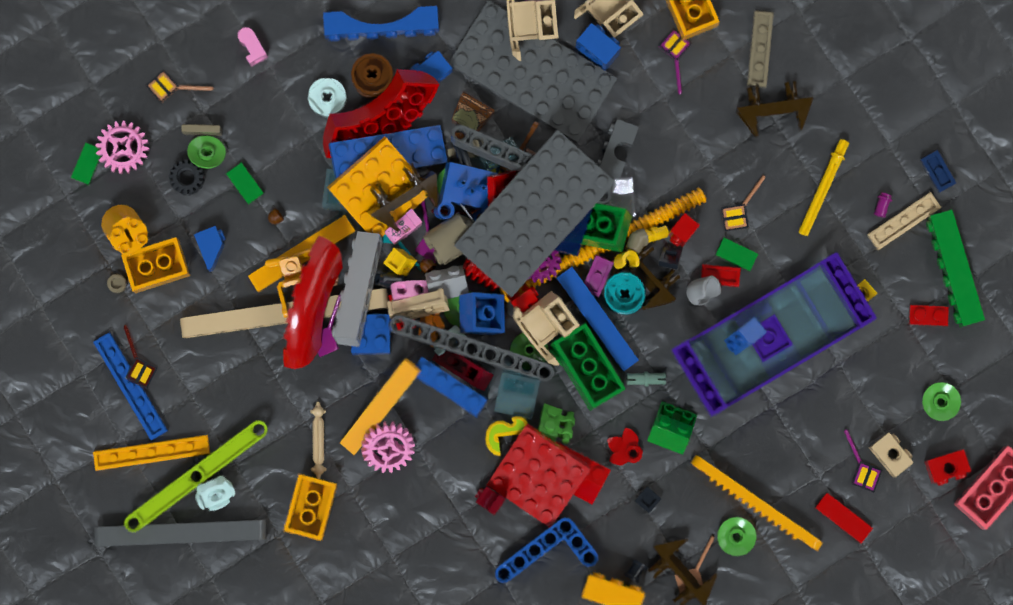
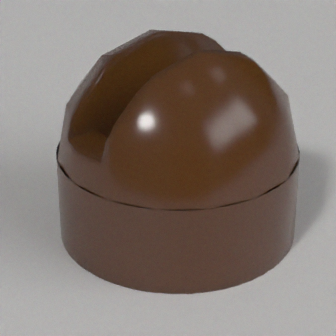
(275, 217)
(427, 265)

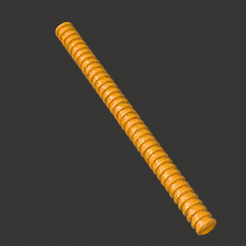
(648, 221)

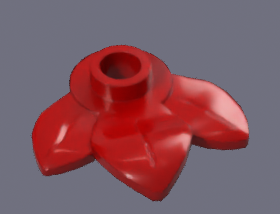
(622, 446)

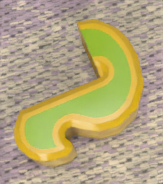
(502, 429)

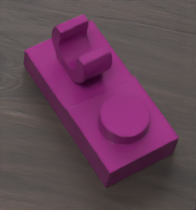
(598, 275)

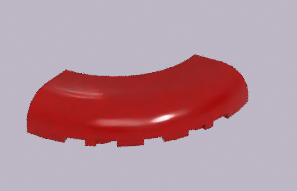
(386, 114)
(310, 303)

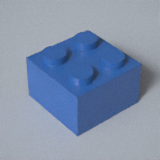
(598, 46)
(482, 313)
(375, 336)

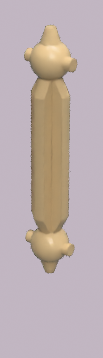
(318, 440)

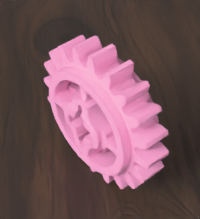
(116, 154)
(392, 452)

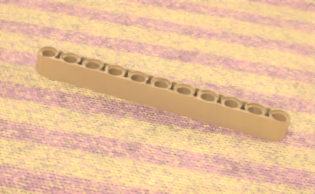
(259, 317)

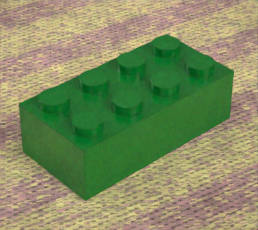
(607, 227)
(587, 367)

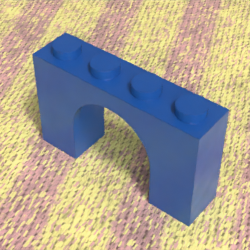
(451, 388)

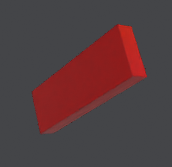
(843, 518)

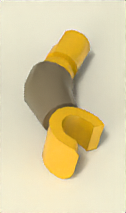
(635, 244)

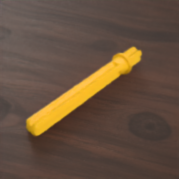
(824, 186)

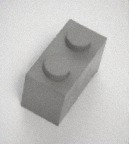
(450, 279)

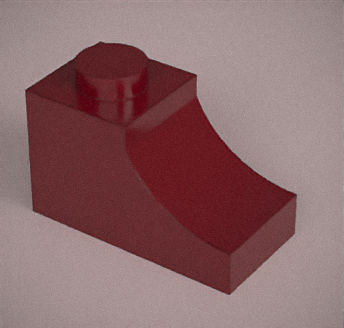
(489, 500)

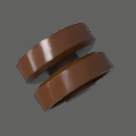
(367, 66)

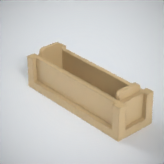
(419, 305)

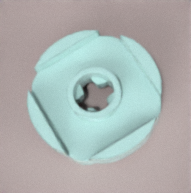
(327, 86)
(219, 486)

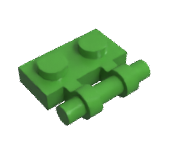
(550, 421)

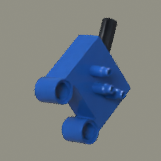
(463, 186)

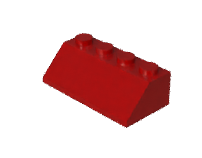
(594, 479)

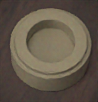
(117, 283)

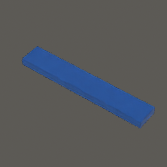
(597, 319)
(134, 393)

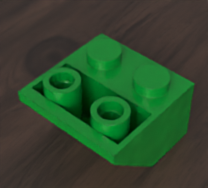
(672, 428)

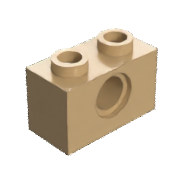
(881, 448)

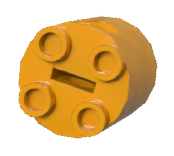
(124, 229)

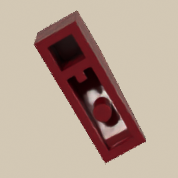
(465, 369)

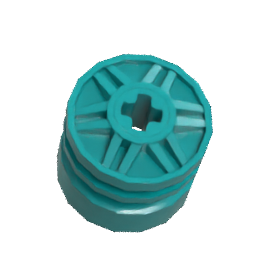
(624, 282)

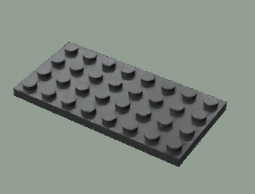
(547, 81)
(534, 213)

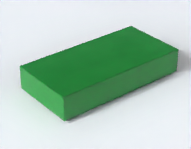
(86, 164)
(245, 183)
(736, 254)

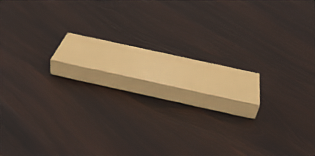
(904, 221)

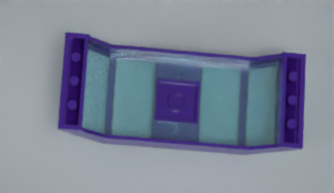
(799, 323)

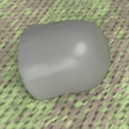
(702, 289)

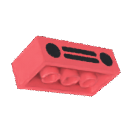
(989, 491)

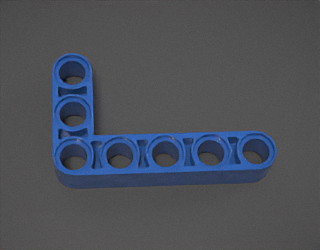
(544, 547)

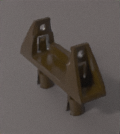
(756, 108)
(418, 183)
(657, 287)
(670, 561)

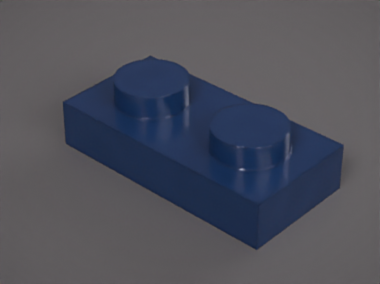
(938, 171)

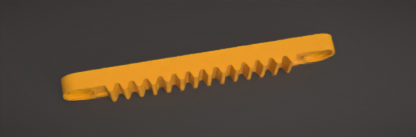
(755, 502)

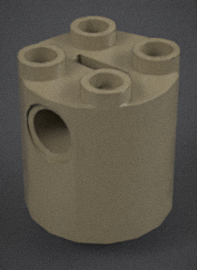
(445, 235)

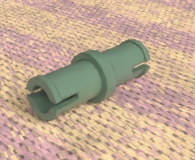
(645, 378)

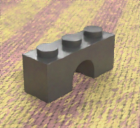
(621, 134)

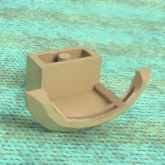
(611, 15)
(530, 21)
(544, 322)

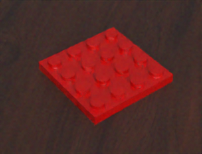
(539, 475)

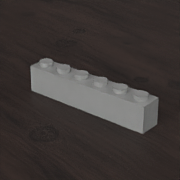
(358, 289)

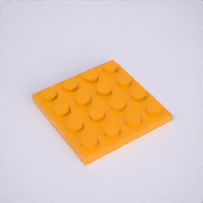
(378, 165)

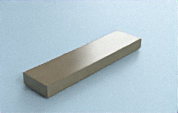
(760, 49)

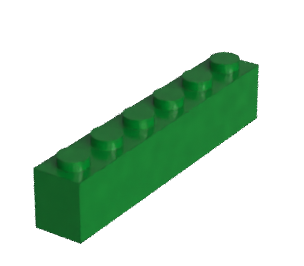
(955, 268)

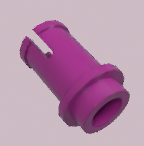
(882, 205)

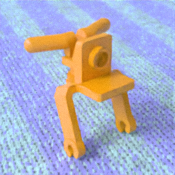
(291, 271)

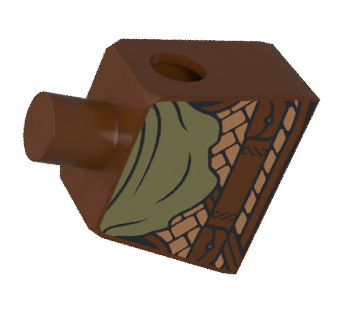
(471, 113)

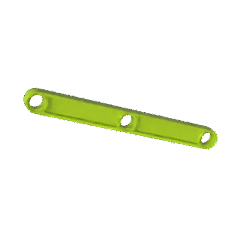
(185, 484)

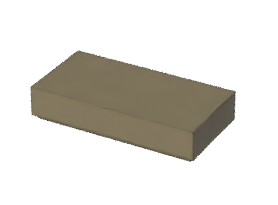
(191, 129)

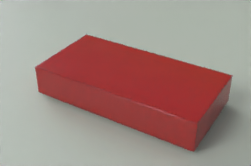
(726, 275)

